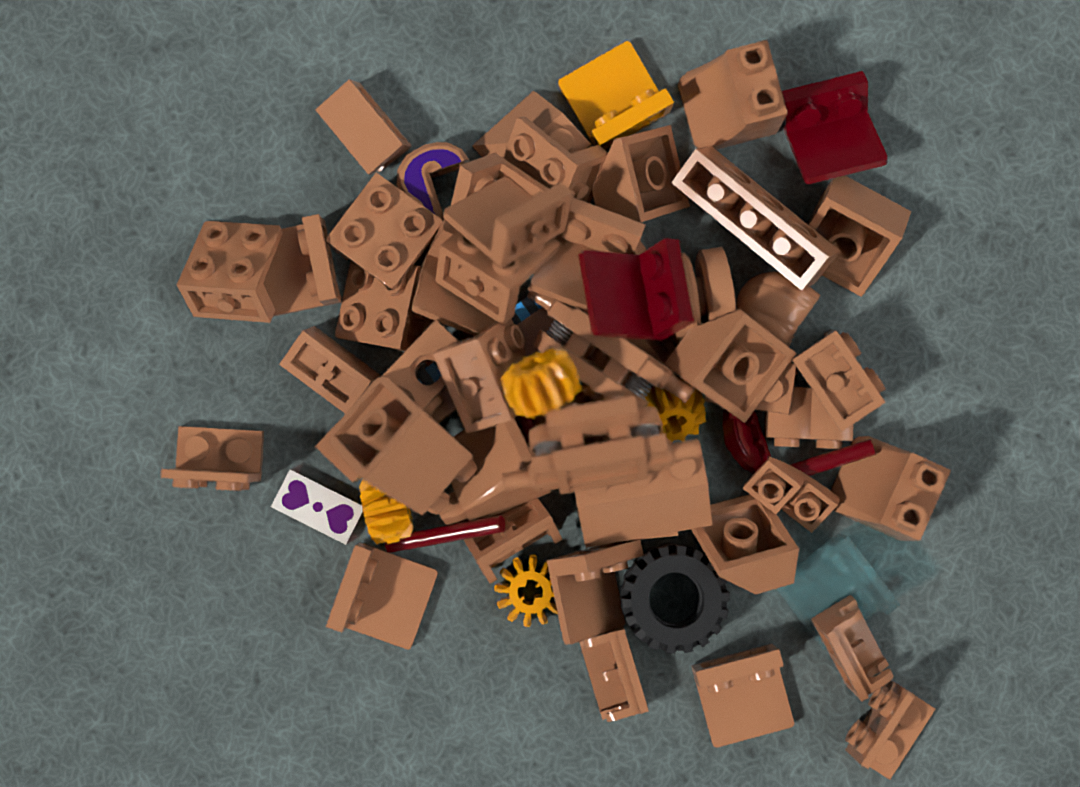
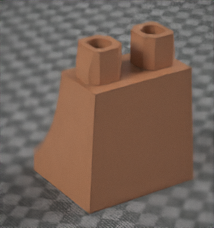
(733, 98)
(401, 448)
(494, 452)
(890, 490)

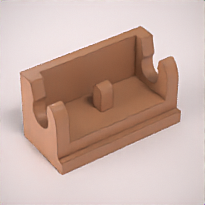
(363, 127)
(328, 368)
(523, 527)
(852, 647)
(613, 675)

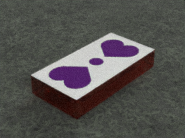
(318, 506)

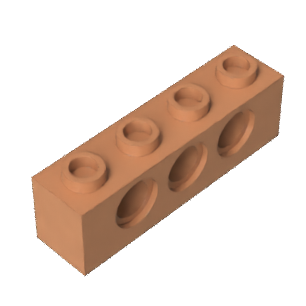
(755, 217)
(405, 376)

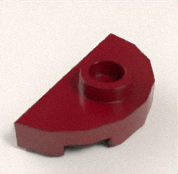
(745, 441)

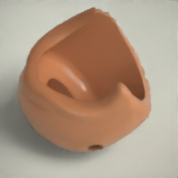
(776, 304)

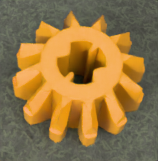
(541, 383)
(677, 417)
(384, 516)
(520, 580)

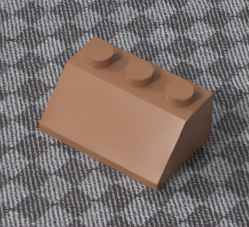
(648, 507)

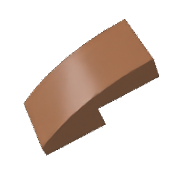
(794, 492)

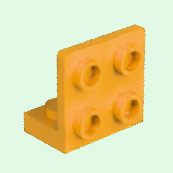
(614, 96)

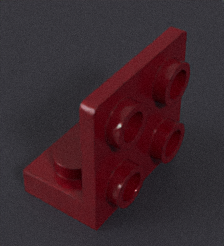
(832, 128)
(637, 293)

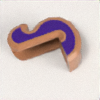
(422, 165)

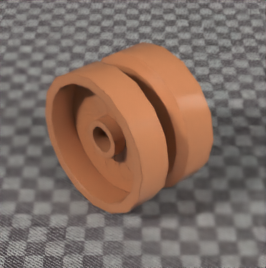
(711, 289)

